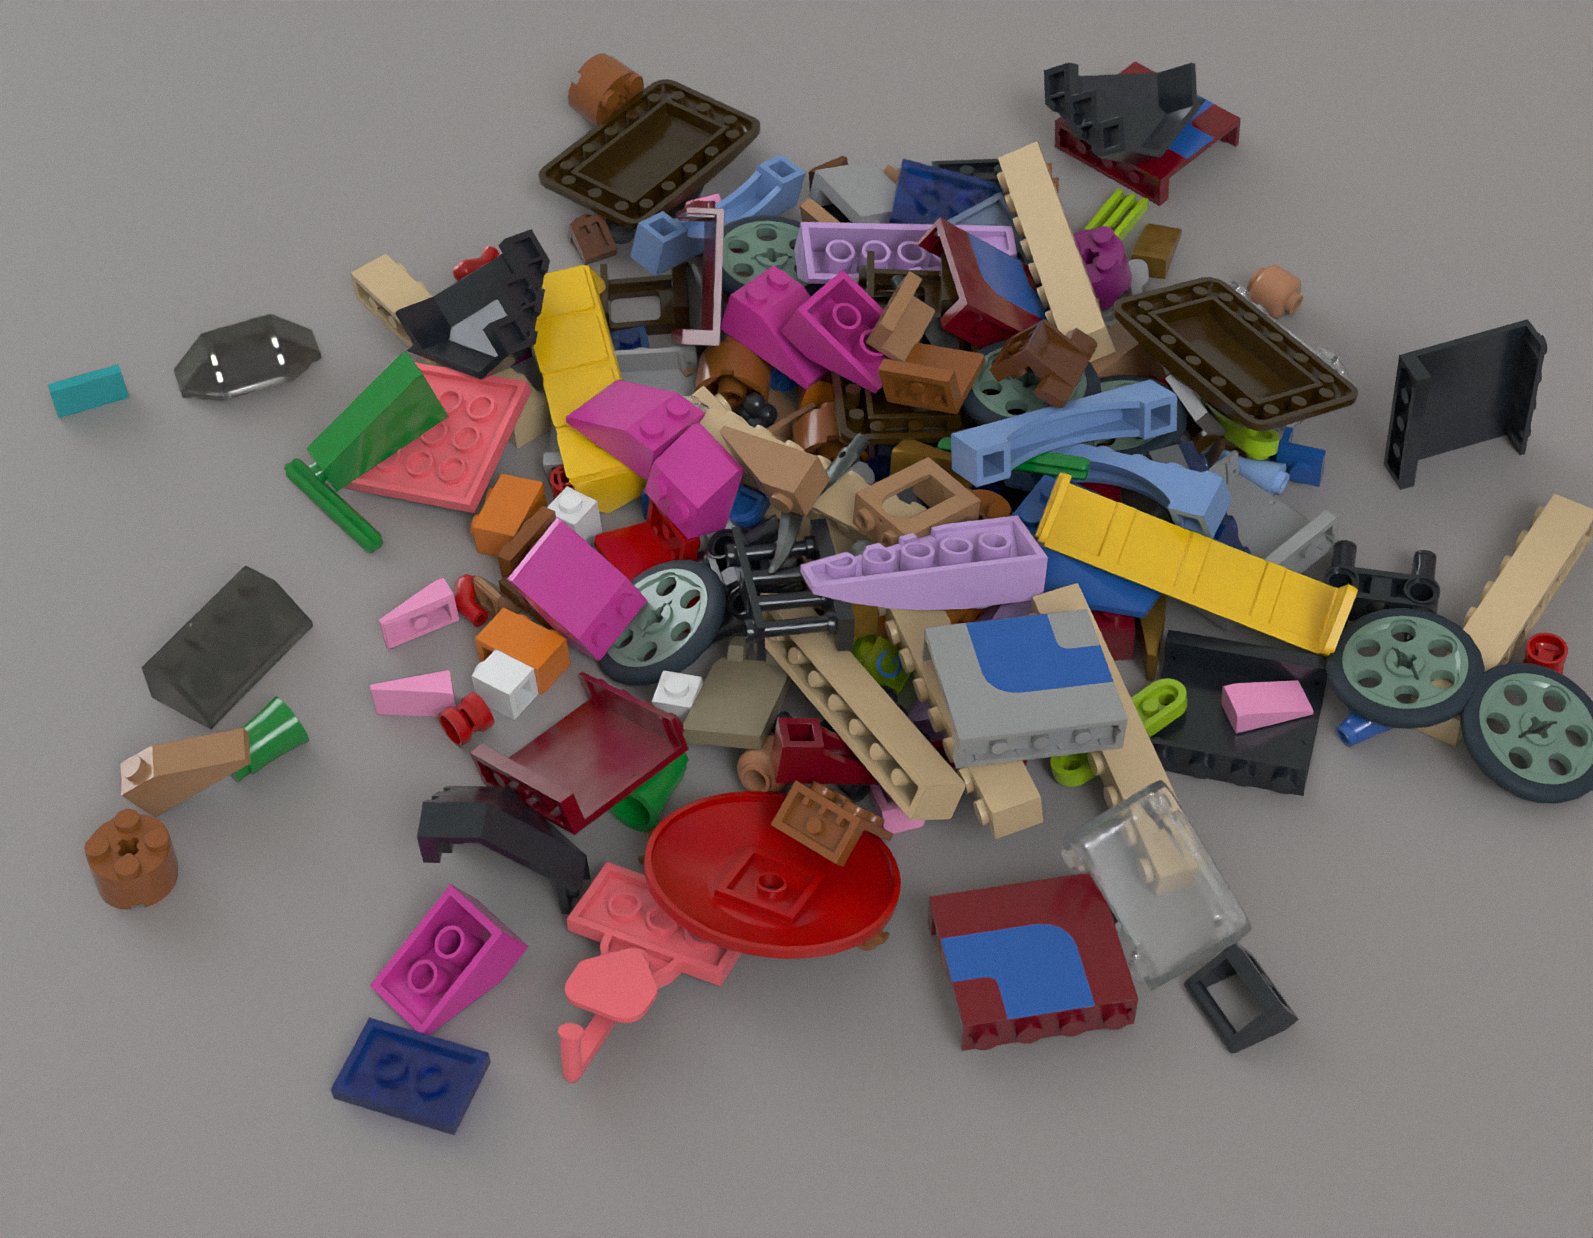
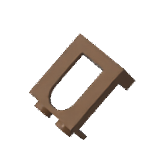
(933, 485)

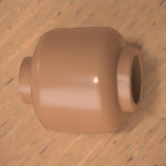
(1275, 291)
(757, 770)

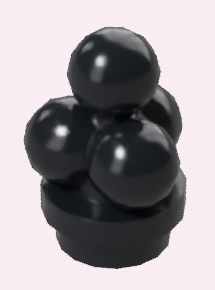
(757, 411)

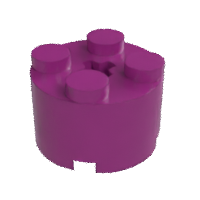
(1105, 263)

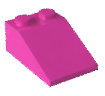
(758, 316)
(835, 328)
(635, 422)
(577, 590)
(448, 961)

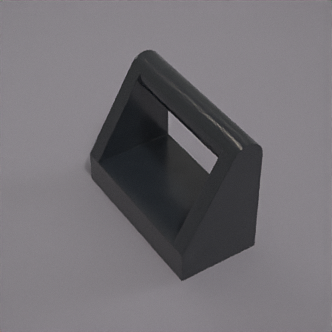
(1232, 961)

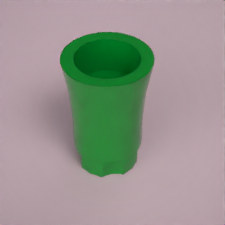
(271, 736)
(645, 804)

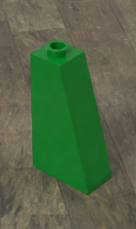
(376, 424)

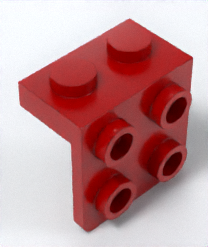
(646, 544)

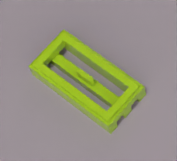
(1114, 210)

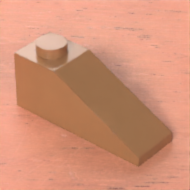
(784, 474)
(181, 768)

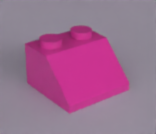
(695, 482)

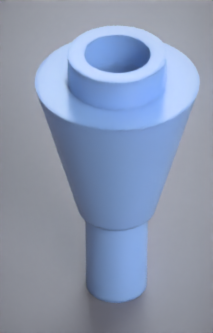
(1265, 474)

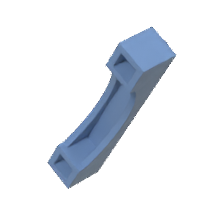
(665, 242)
(994, 449)
(1192, 497)

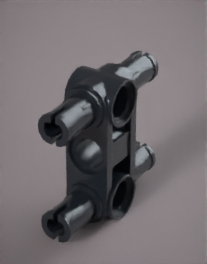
(715, 558)
(1383, 588)

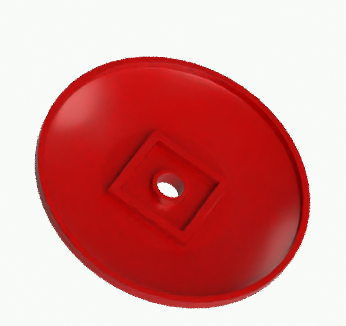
(721, 855)

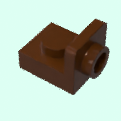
(592, 238)

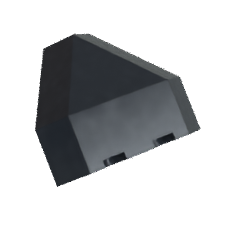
(1124, 114)
(485, 317)
(506, 825)

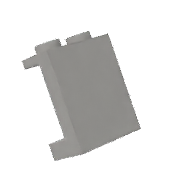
(857, 190)

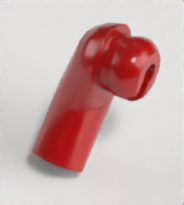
(470, 265)
(465, 601)

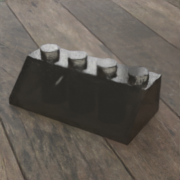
(226, 648)

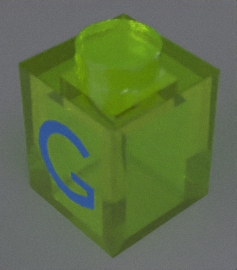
(880, 660)

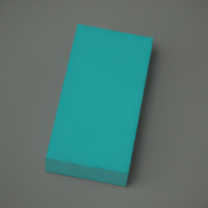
(88, 391)

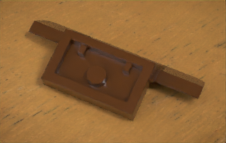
(1050, 355)

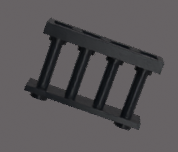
(838, 617)

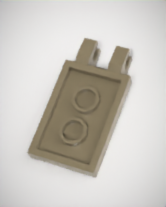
(737, 700)

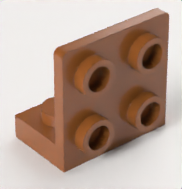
(931, 377)
(826, 821)

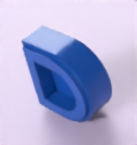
(748, 507)

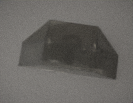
(246, 358)

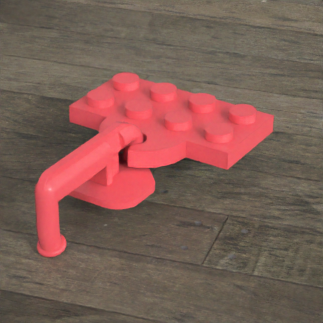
(637, 956)

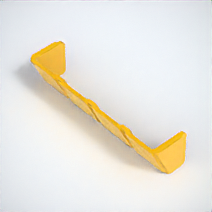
(576, 365)
(1194, 568)

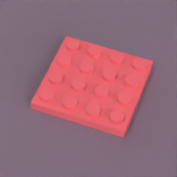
(458, 455)

